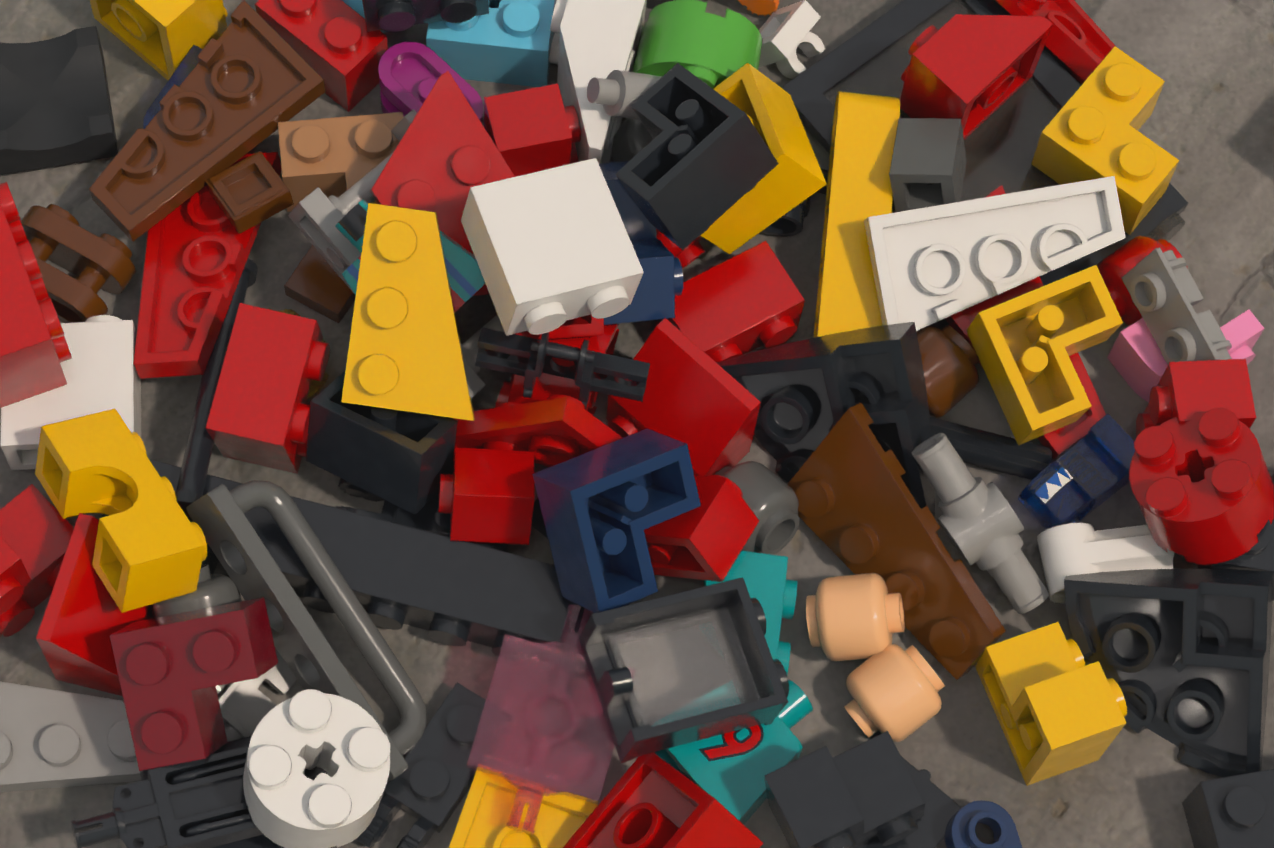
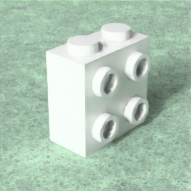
(551, 247)
(97, 380)

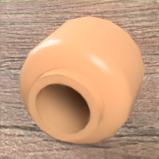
(853, 616)
(893, 692)

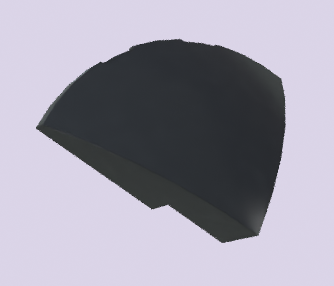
(817, 379)
(1185, 654)

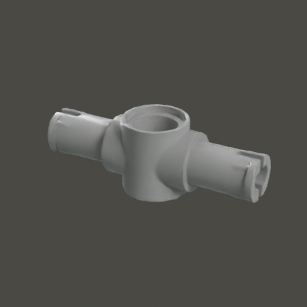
(980, 523)

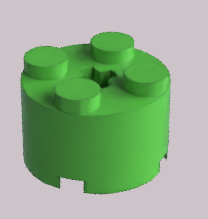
(698, 41)

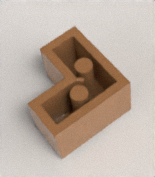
(333, 152)

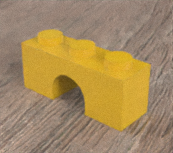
(146, 543)

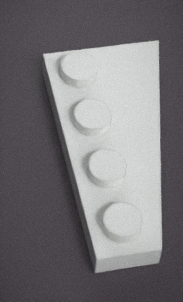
(971, 250)

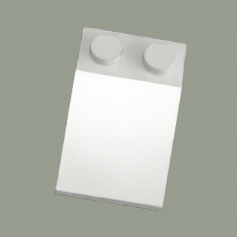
(591, 43)

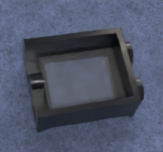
(683, 668)

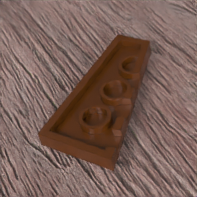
(207, 123)
(873, 524)

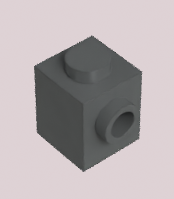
(925, 154)

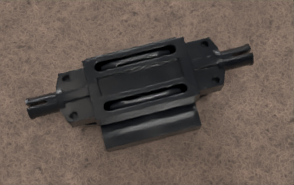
(182, 807)

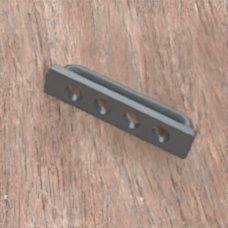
(292, 627)

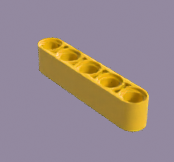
(856, 189)

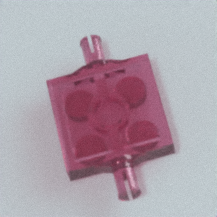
(544, 723)

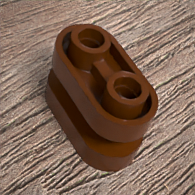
(96, 260)

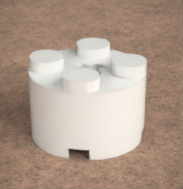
(310, 733)

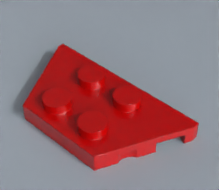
(441, 160)

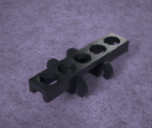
(517, 349)

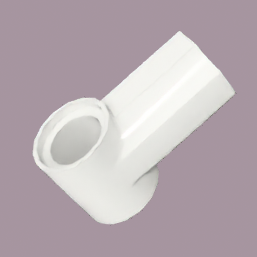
(1081, 550)

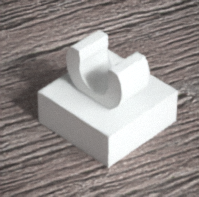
(787, 31)

